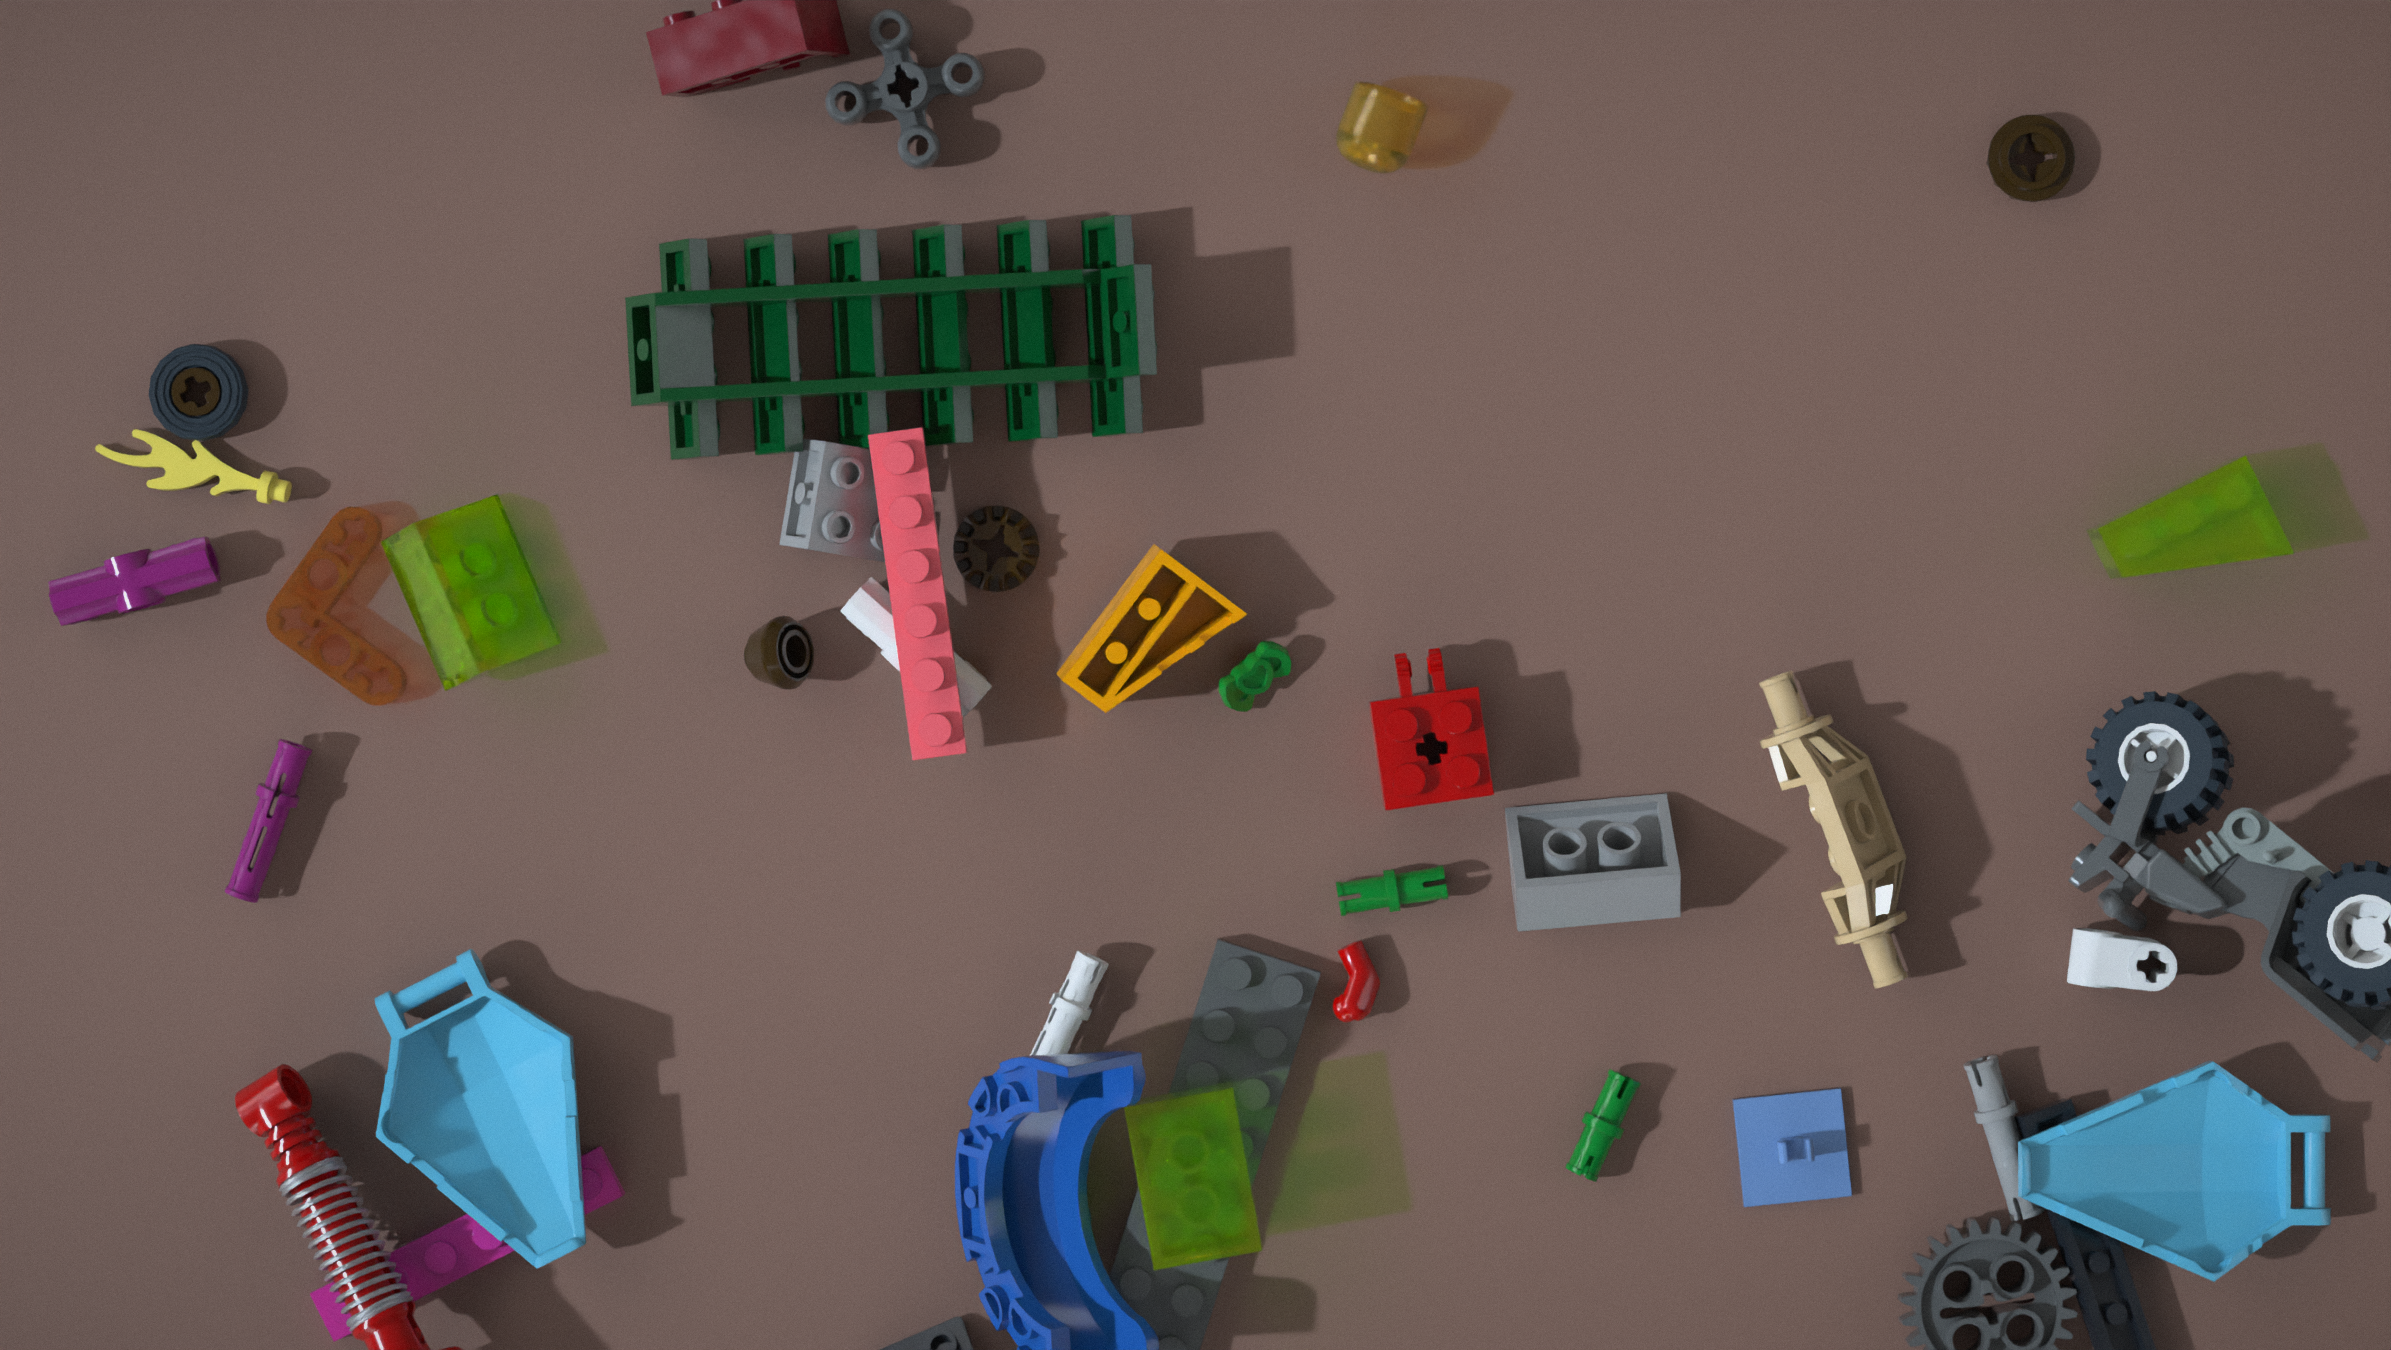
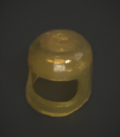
(1379, 127)

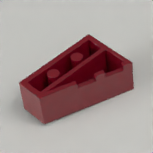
(742, 41)

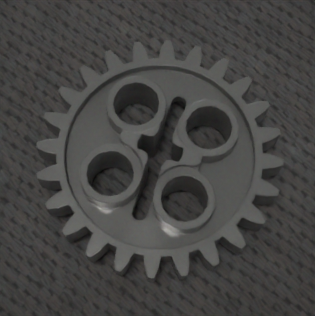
(1980, 1256)

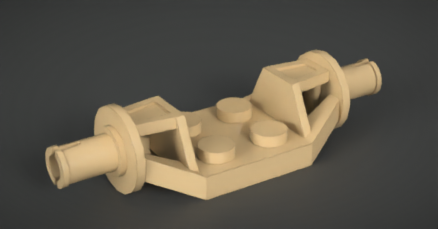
(1854, 821)

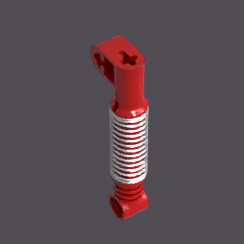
(309, 1174)

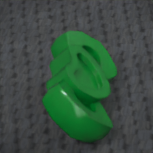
(1254, 675)

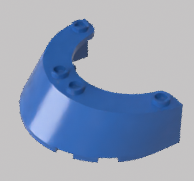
(1027, 1201)

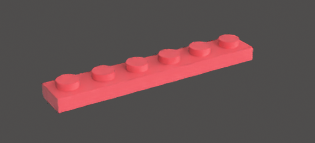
(917, 593)

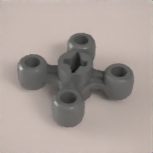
(931, 83)

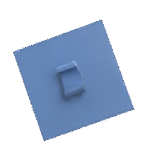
(1792, 1147)

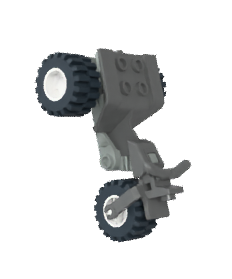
(2329, 932)

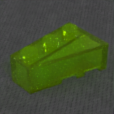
(2195, 524)

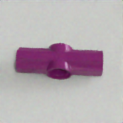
(134, 581)

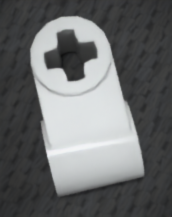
(2110, 961)

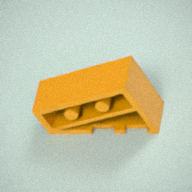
(1146, 629)

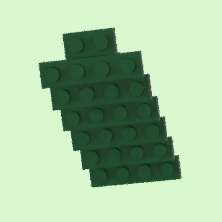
(674, 343)

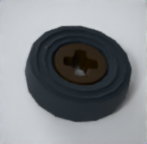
(224, 401)

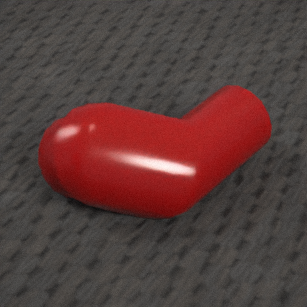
(1362, 986)

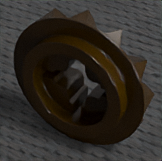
(2046, 138)
(1007, 572)

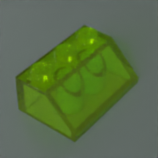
(470, 591)

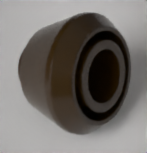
(780, 653)

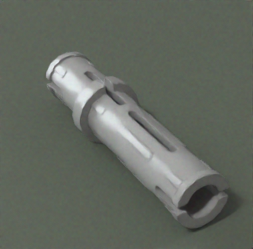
(2001, 1129)

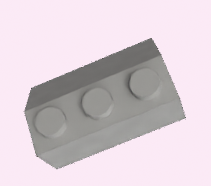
(1593, 862)

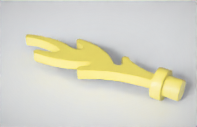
(185, 473)

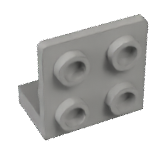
(833, 502)

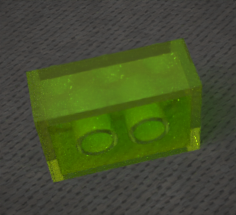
(1193, 1176)

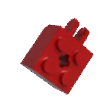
(1453, 718)

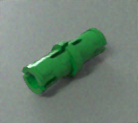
(1392, 890)
(1603, 1125)

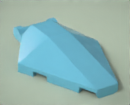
(487, 1110)
(2181, 1170)

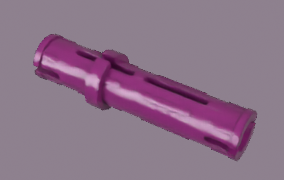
(291, 760)

